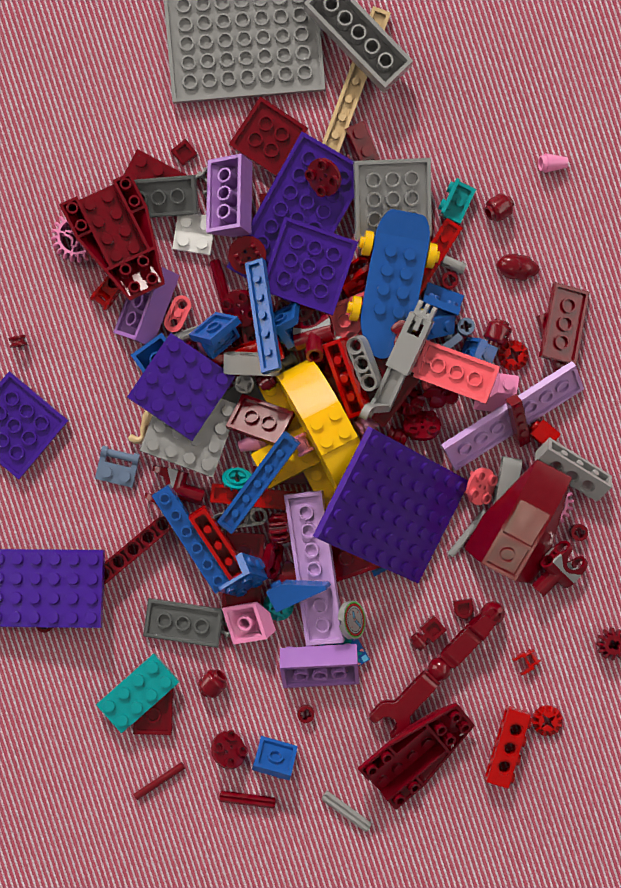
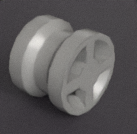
(243, 382)

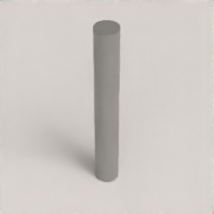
(465, 536)

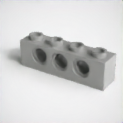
(585, 475)

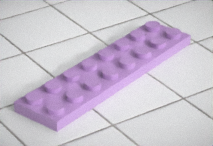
(497, 425)
(314, 563)

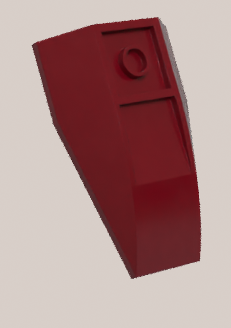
(118, 235)
(521, 523)
(416, 753)

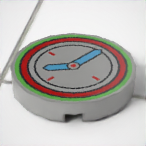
(352, 619)

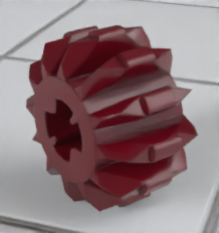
(279, 528)
(604, 643)

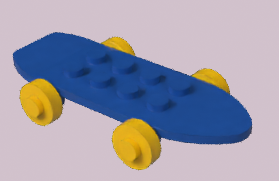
(393, 277)

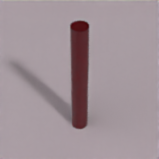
(158, 781)

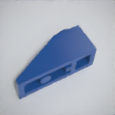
(293, 591)

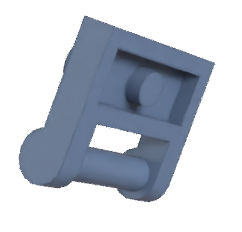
(117, 473)

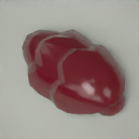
(517, 267)

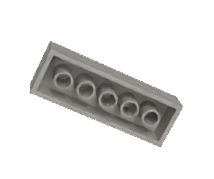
(361, 40)

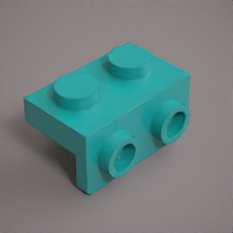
(457, 201)

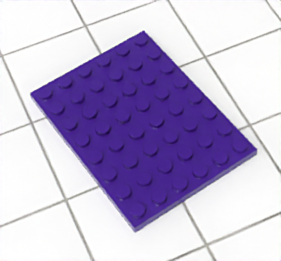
(391, 506)

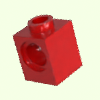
(542, 431)

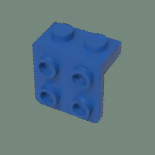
(251, 577)

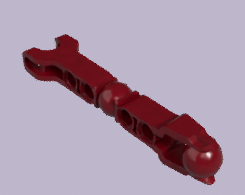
(439, 668)

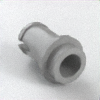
(454, 264)

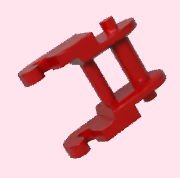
(524, 655)

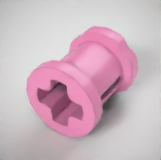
(304, 448)

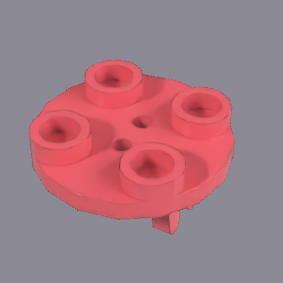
(481, 486)

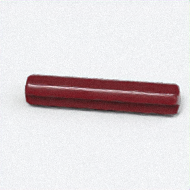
(247, 799)

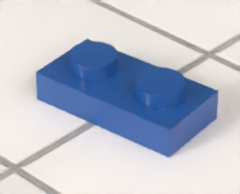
(442, 326)

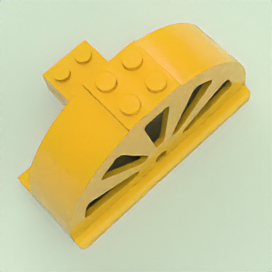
(323, 420)

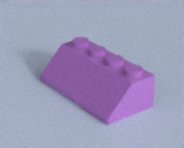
(229, 196)
(143, 316)
(311, 665)

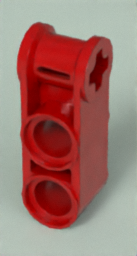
(106, 292)

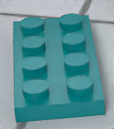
(137, 693)

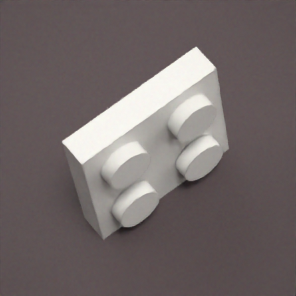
(191, 235)

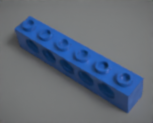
(179, 520)

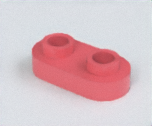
(178, 314)

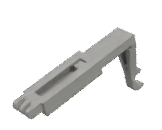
(401, 360)

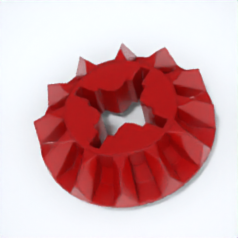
(511, 364)
(538, 720)

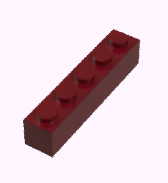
(518, 420)

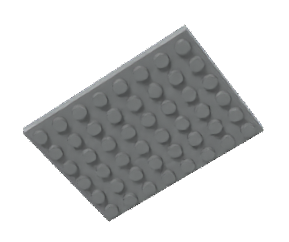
(241, 49)

